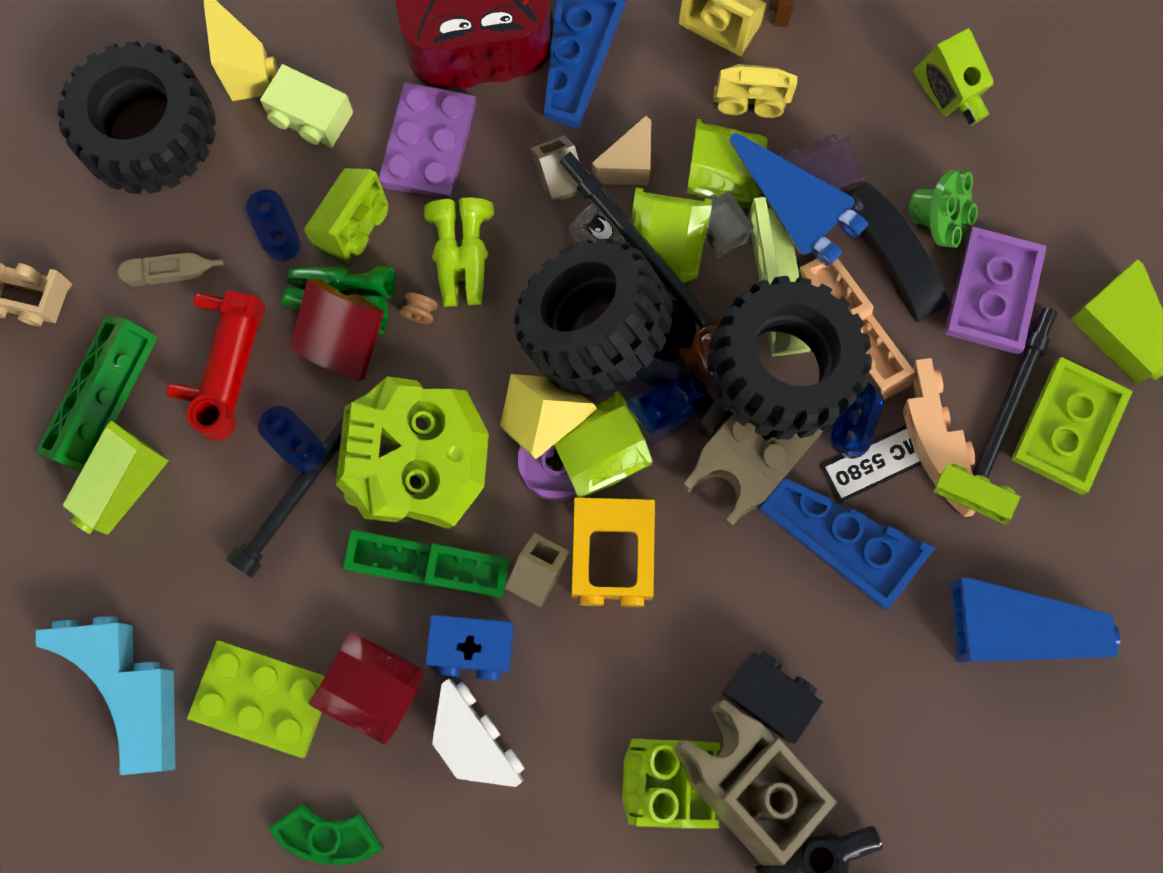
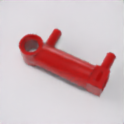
(226, 363)

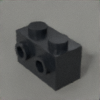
(772, 696)

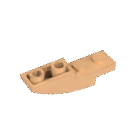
(928, 427)

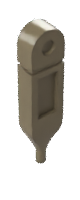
(165, 269)

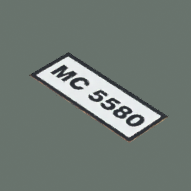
(884, 460)

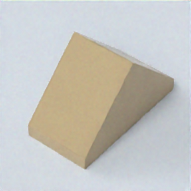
(628, 158)

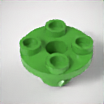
(946, 208)

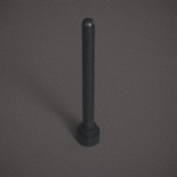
(249, 555)

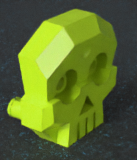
(445, 456)

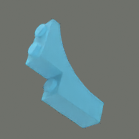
(137, 699)

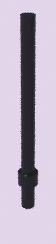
(591, 188)
(1035, 346)

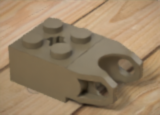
(748, 463)
(743, 779)

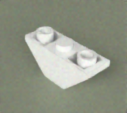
(470, 742)

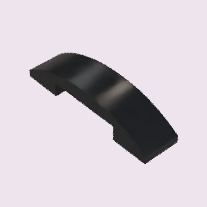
(900, 252)

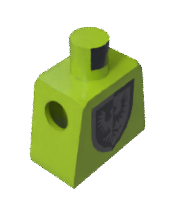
(956, 77)

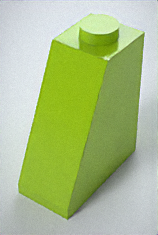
(1127, 324)
(112, 479)

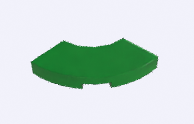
(324, 839)

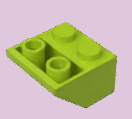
(348, 214)

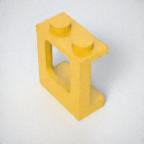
(613, 516)

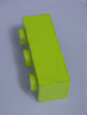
(977, 493)

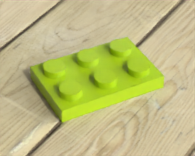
(1071, 426)
(258, 699)

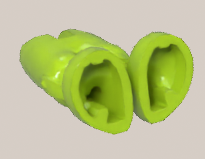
(461, 262)

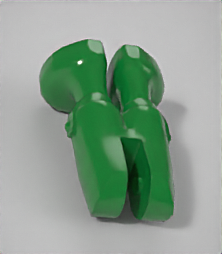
(378, 282)

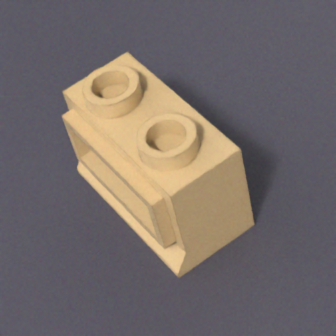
(52, 286)

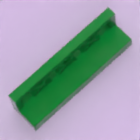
(97, 391)

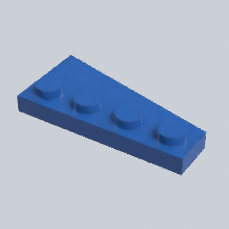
(578, 52)
(860, 550)

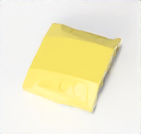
(753, 84)

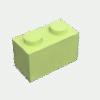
(306, 106)

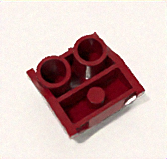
(368, 688)

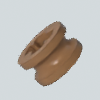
(418, 308)

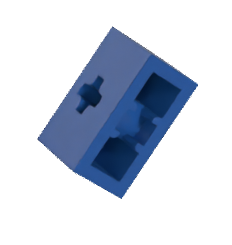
(450, 633)

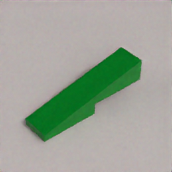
(425, 564)

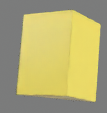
(541, 413)

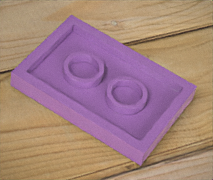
(427, 141)
(995, 290)

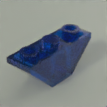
(669, 407)

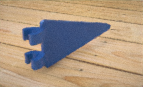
(800, 200)

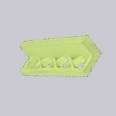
(774, 258)

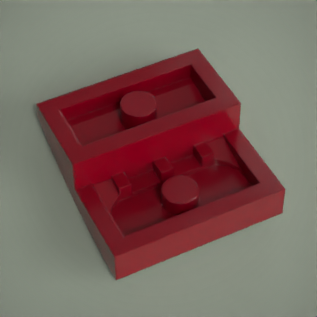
(336, 329)

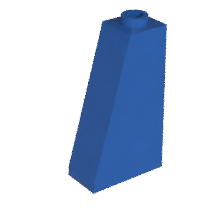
(1019, 626)

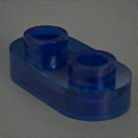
(271, 223)
(857, 425)
(289, 436)

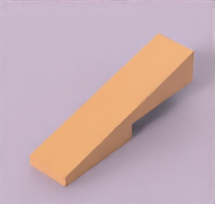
(889, 368)

